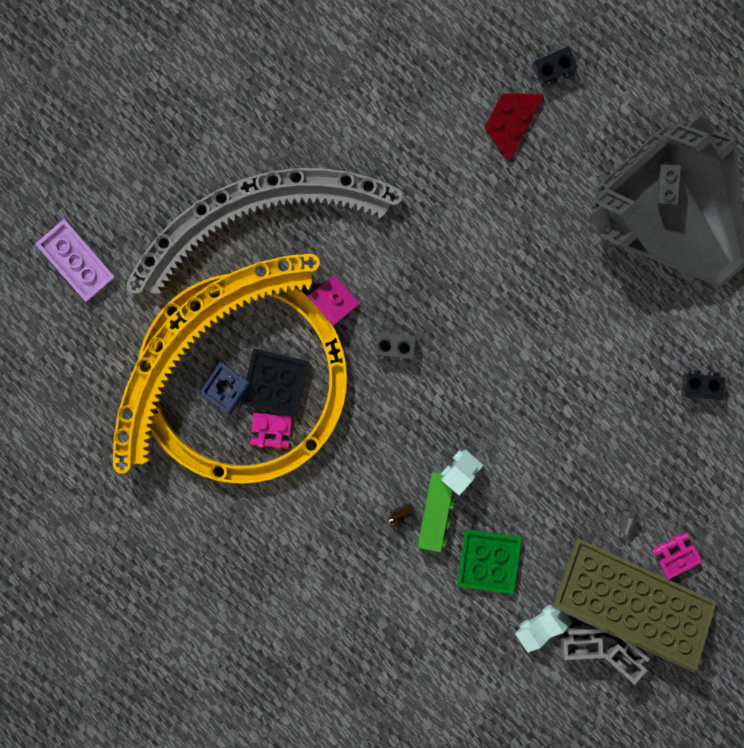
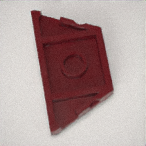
(511, 120)

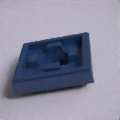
(213, 392)

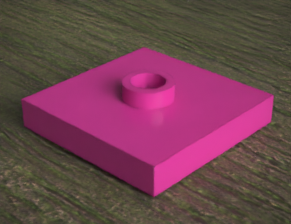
(333, 300)

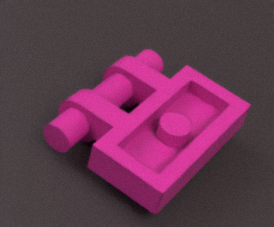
(271, 424)
(679, 561)

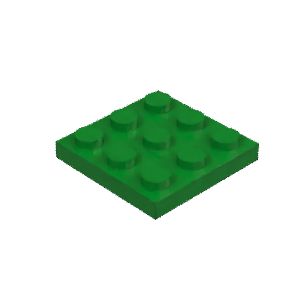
(489, 561)

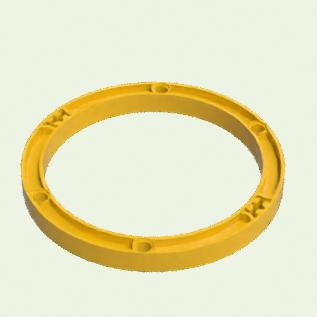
(277, 467)

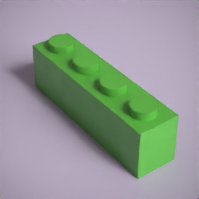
(435, 514)

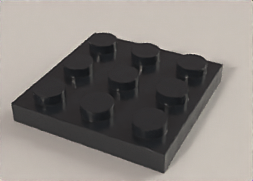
(275, 382)

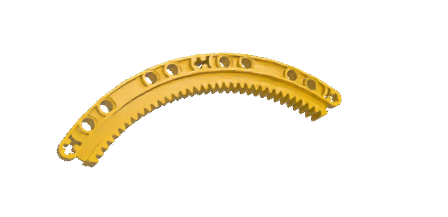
(144, 386)

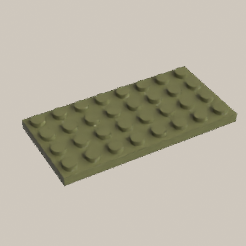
(635, 605)

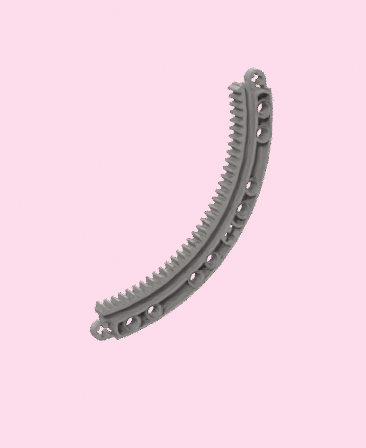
(190, 227)

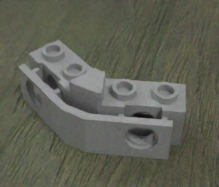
(603, 647)

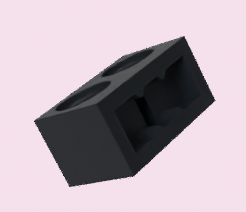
(553, 63)
(702, 389)

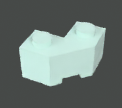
(461, 472)
(539, 630)

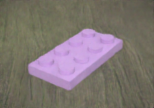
(75, 260)

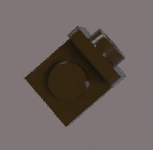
(403, 511)

